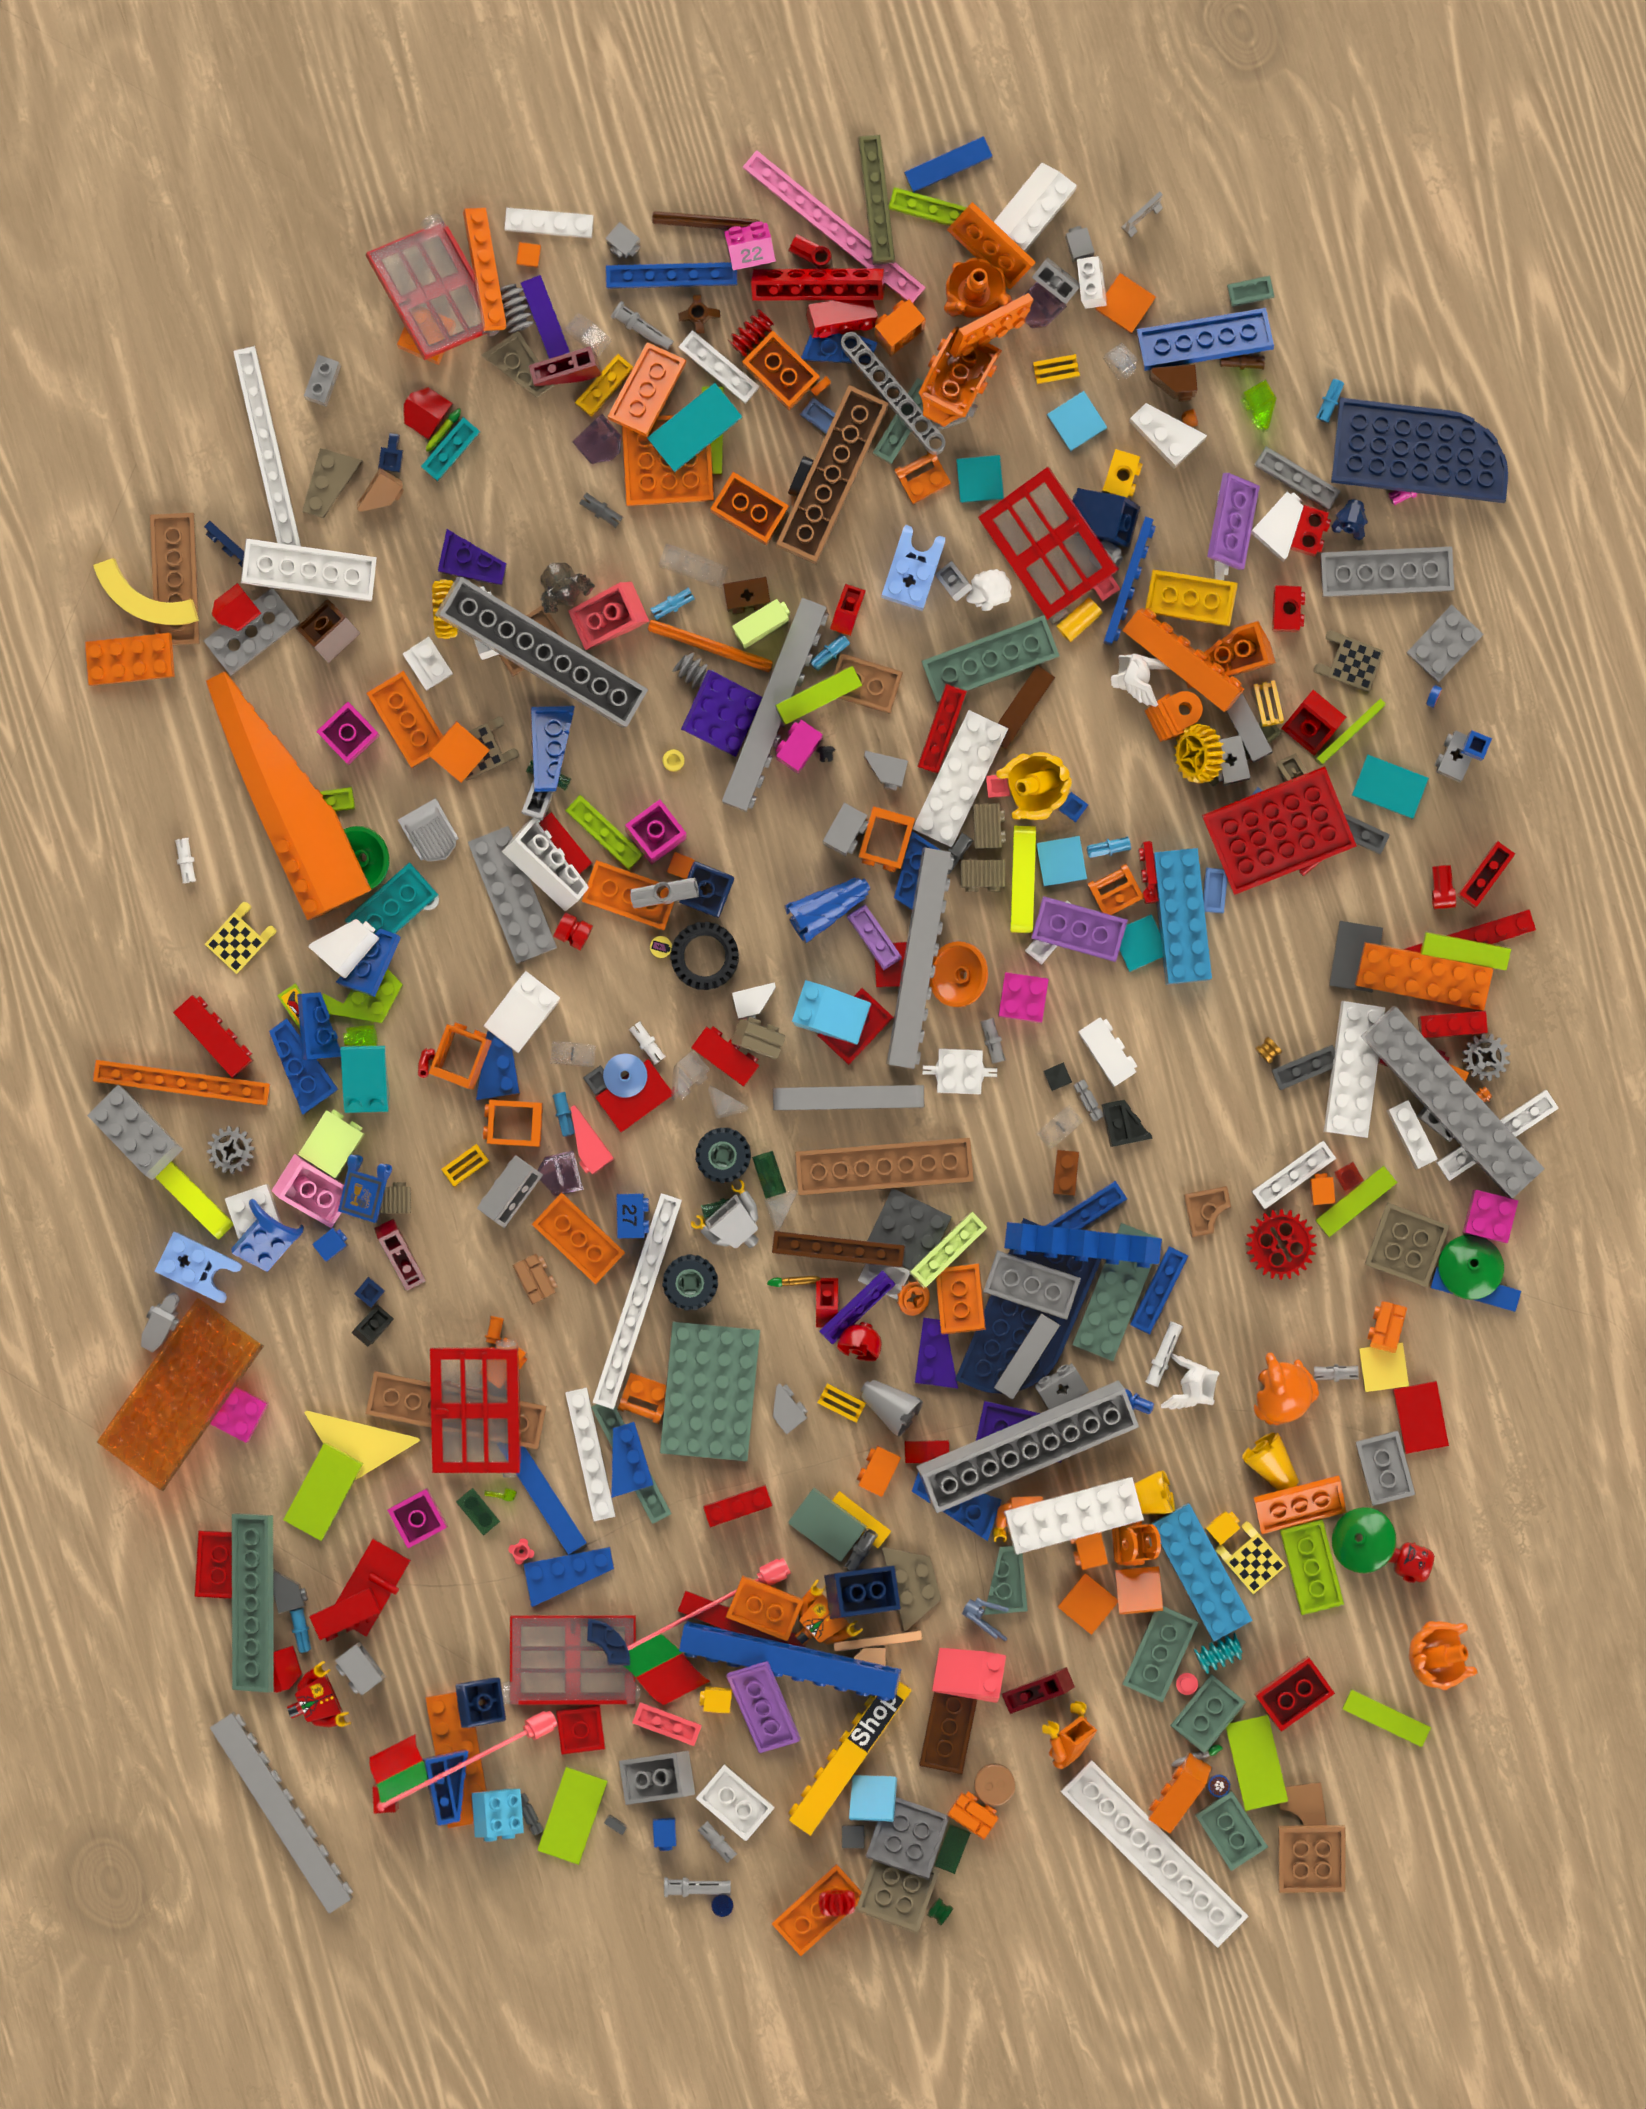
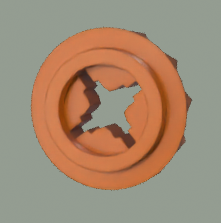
(920, 1301)

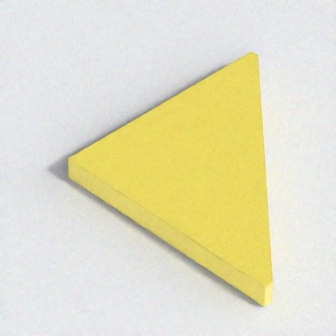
(362, 1442)

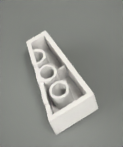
(545, 864)

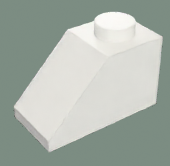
(752, 1000)

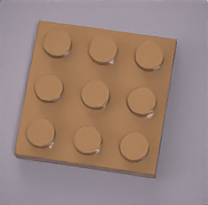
(1312, 1858)

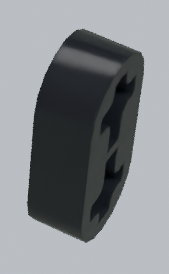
(800, 476)

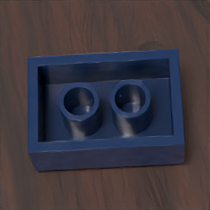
(862, 1592)

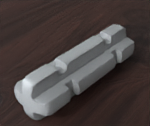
(1088, 1100)

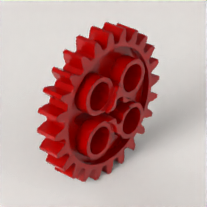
(1298, 1234)

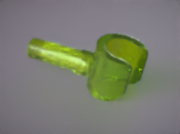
(508, 1495)

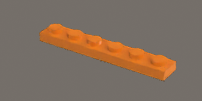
(484, 269)

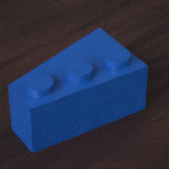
(446, 1792)

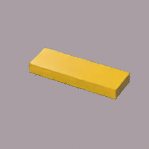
(604, 385)
(863, 1516)

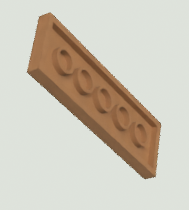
(175, 569)

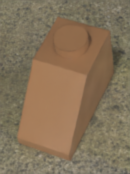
(381, 491)

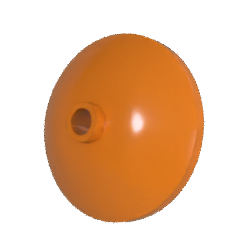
(950, 965)

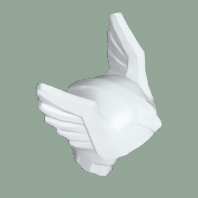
(1135, 675)
(1197, 1385)

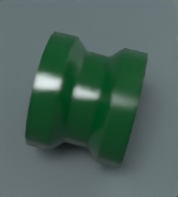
(940, 1911)

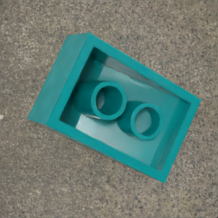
(365, 1079)

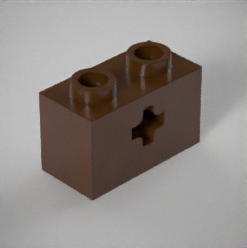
(755, 586)

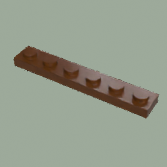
(838, 1249)

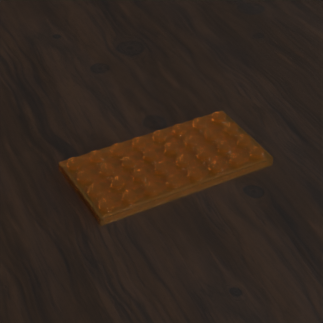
(180, 1394)

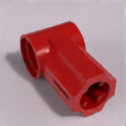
(809, 250)
(1443, 894)

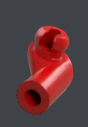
(423, 1065)

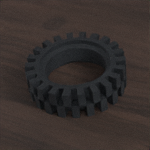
(704, 929)

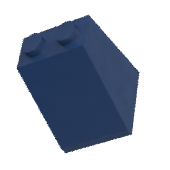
(1108, 515)

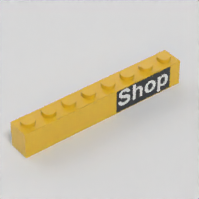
(845, 1760)

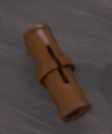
(1244, 361)

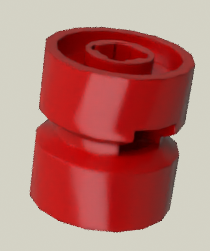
(573, 931)

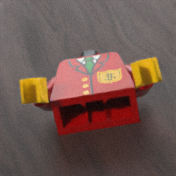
(318, 1700)

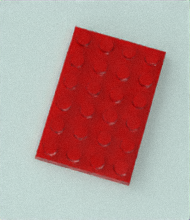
(1279, 830)

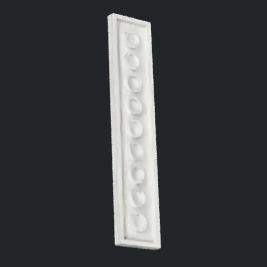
(1154, 1854)

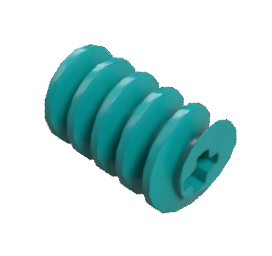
(1220, 1653)

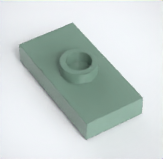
(1250, 291)

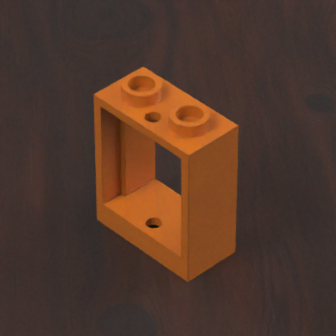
(893, 817)
(442, 1051)
(488, 1131)

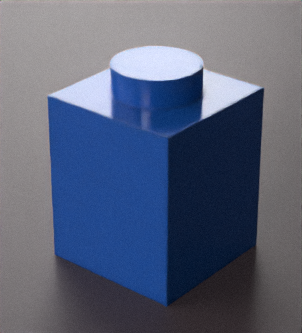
(1476, 745)
(330, 1244)
(664, 1833)

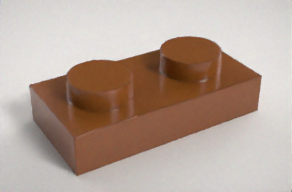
(1066, 1172)

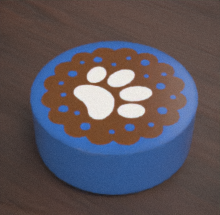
(1218, 1785)

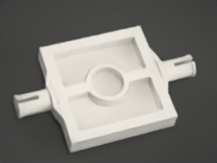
(959, 1071)

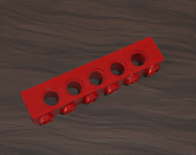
(817, 284)

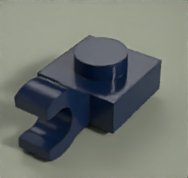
(390, 457)

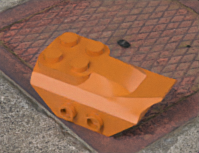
(955, 382)

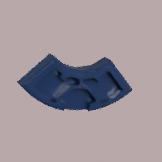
(610, 1641)

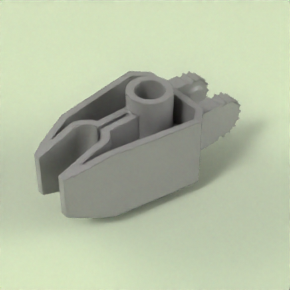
(160, 1323)

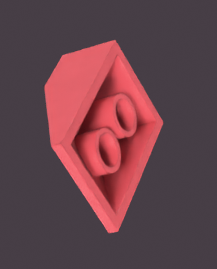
(608, 615)
(590, 1148)
(969, 1674)

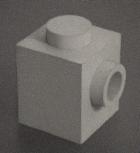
(623, 241)

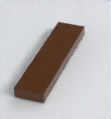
(1024, 703)

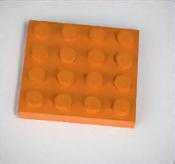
(654, 482)

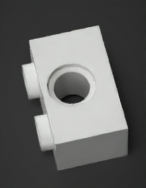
(1091, 282)

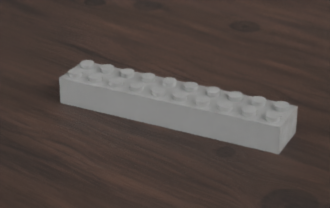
(541, 652)
(1452, 1102)
(1027, 1446)

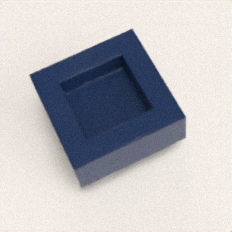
(369, 1292)

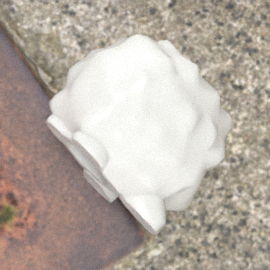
(989, 589)

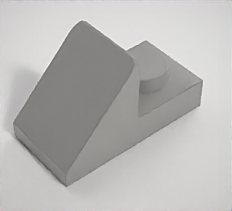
(954, 581)

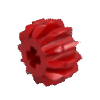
(837, 1902)

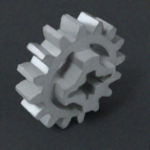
(1492, 1048)
(227, 1160)

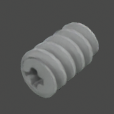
(514, 308)
(692, 670)

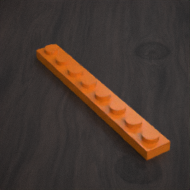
(181, 1082)

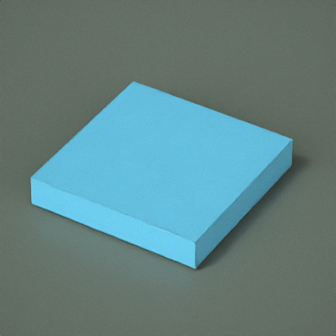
(1077, 421)
(1061, 861)
(873, 1798)

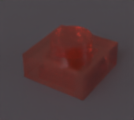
(1348, 1176)

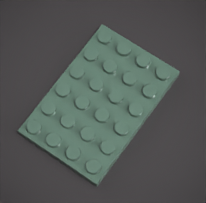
(709, 1391)

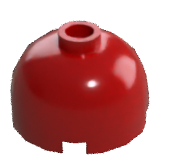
(861, 1341)

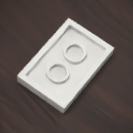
(735, 1802)

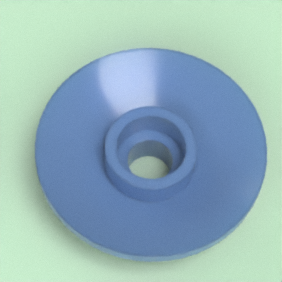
(625, 1087)

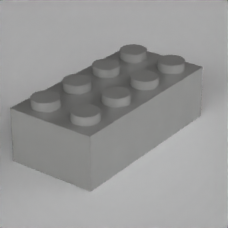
(135, 1132)

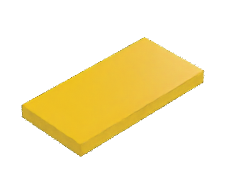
(1191, 597)

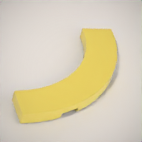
(139, 605)

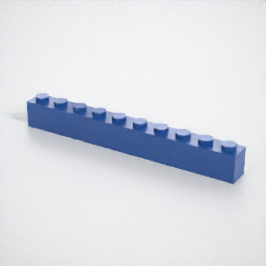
(790, 1660)

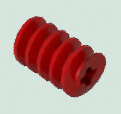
(751, 333)

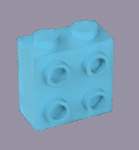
(497, 1814)

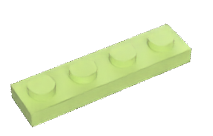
(948, 1249)

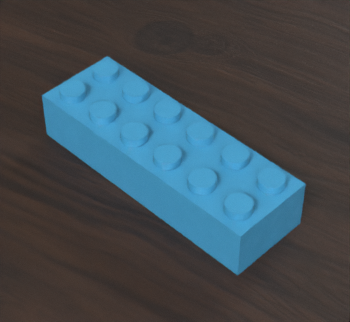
(1182, 917)
(1201, 1572)

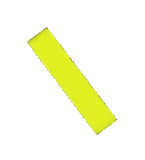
(1023, 879)
(194, 1200)

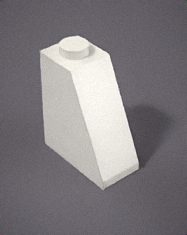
(1279, 525)
(345, 946)

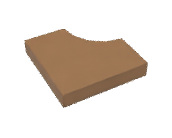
(1204, 1208)
(1306, 1803)

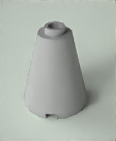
(891, 1405)

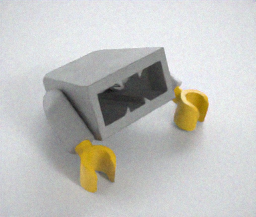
(732, 1222)

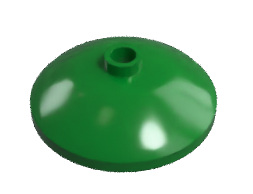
(368, 842)
(1461, 1277)
(1375, 1547)

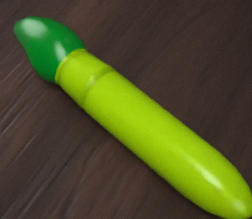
(452, 418)

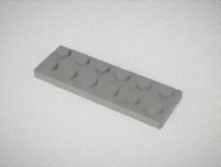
(1387, 571)
(512, 897)

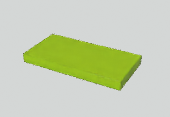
(323, 1491)
(1311, 1567)
(1256, 1762)
(572, 1815)

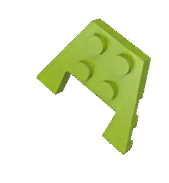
(366, 1007)

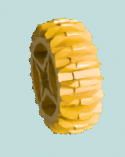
(439, 592)
(1199, 753)

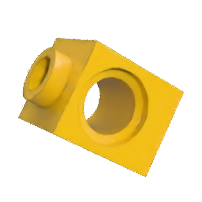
(1223, 1526)

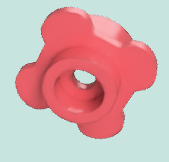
(527, 1552)

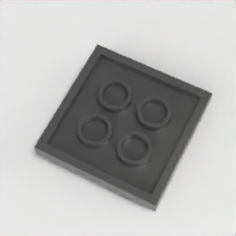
(909, 1224)

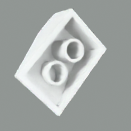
(522, 1012)

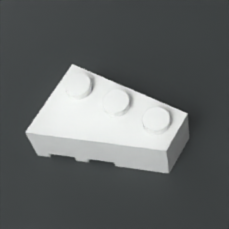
(1166, 434)

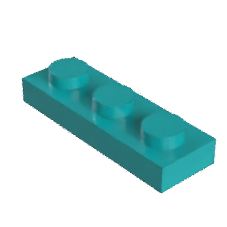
(450, 449)

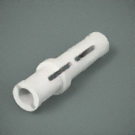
(1164, 1353)

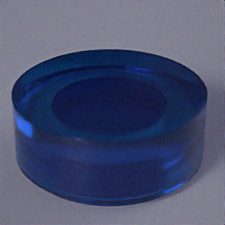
(722, 1905)

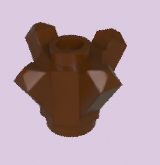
(699, 314)

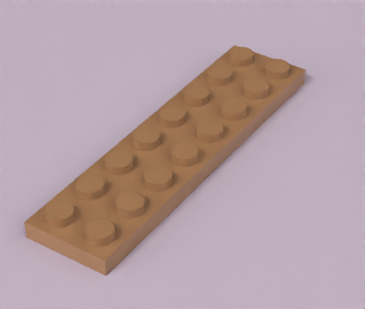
(884, 1166)
(410, 1402)

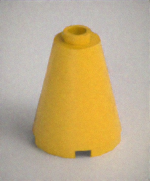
(1272, 1462)
(1155, 1494)

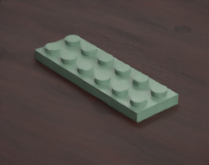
(992, 657)
(1112, 1304)

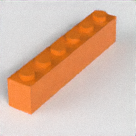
(1183, 659)

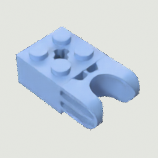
(912, 564)
(202, 1266)

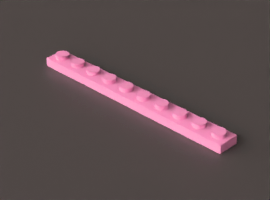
(829, 224)

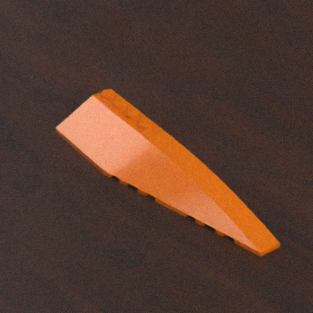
(290, 808)

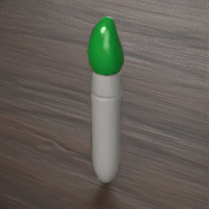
(1213, 1750)

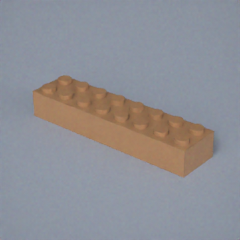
(832, 474)

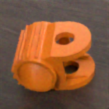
(1167, 719)
(1132, 1543)

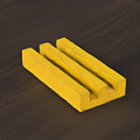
(1073, 358)
(1265, 686)
(450, 1176)
(858, 1411)

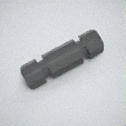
(530, 1815)

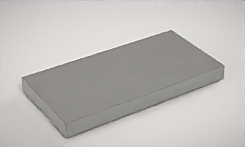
(1031, 1284)

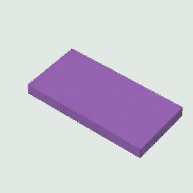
(1233, 521)
(1079, 929)
(763, 1707)

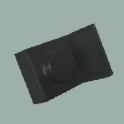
(372, 1326)

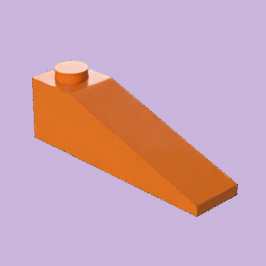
(1242, 650)

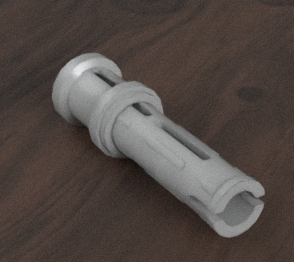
(633, 321)
(685, 1887)

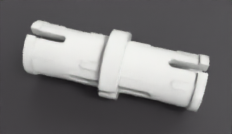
(185, 860)
(647, 1043)

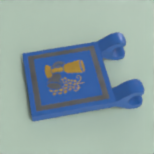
(363, 1192)

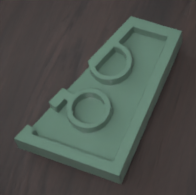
(1008, 1583)

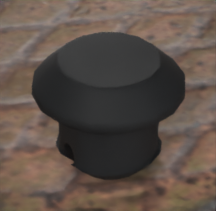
(826, 752)

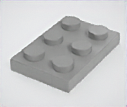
(1444, 643)
(1385, 1468)

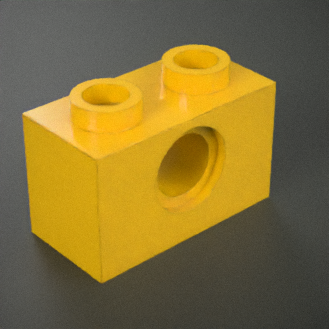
(1122, 461)
(716, 1699)

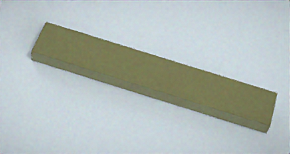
(876, 199)

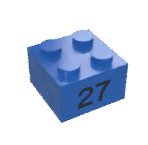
(631, 1216)

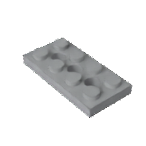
(251, 647)

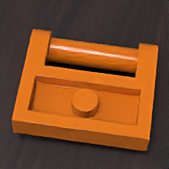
(926, 483)
(1119, 897)
(646, 1390)

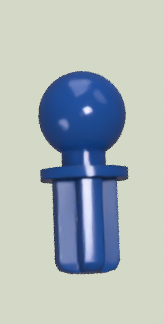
(1140, 1403)

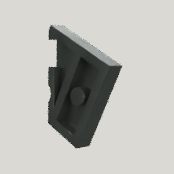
(1122, 1124)

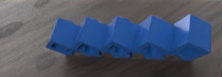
(1083, 1244)

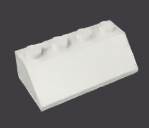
(1035, 205)

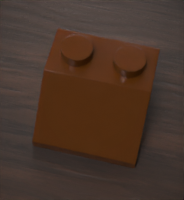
(1176, 381)
(328, 630)

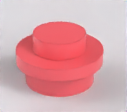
(1187, 1683)

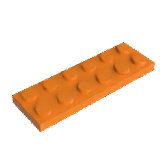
(1423, 976)
(451, 1737)

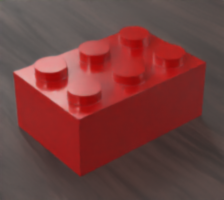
(1294, 1693)

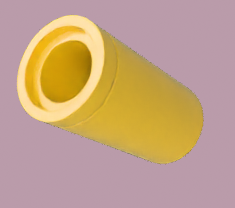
(1079, 619)

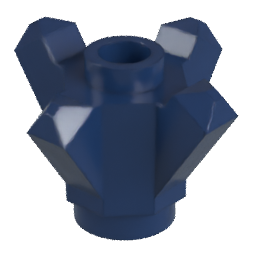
(1351, 519)

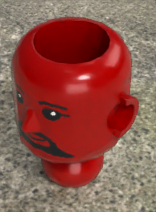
(1413, 1562)

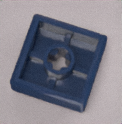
(719, 883)
(468, 1699)

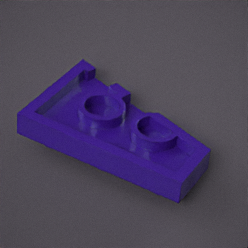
(468, 561)
(935, 1357)

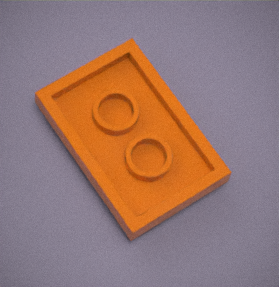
(960, 1299)
(764, 1608)

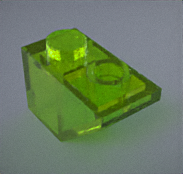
(1261, 403)
(361, 1036)

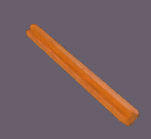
(710, 645)

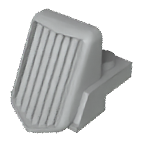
(429, 832)

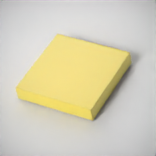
(1383, 1369)

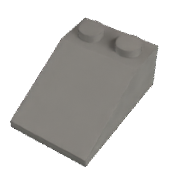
(657, 1777)

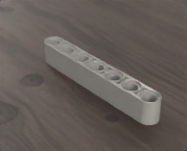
(889, 383)
(848, 1097)

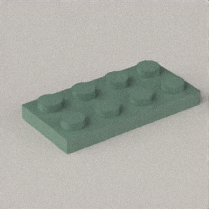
(1160, 1653)

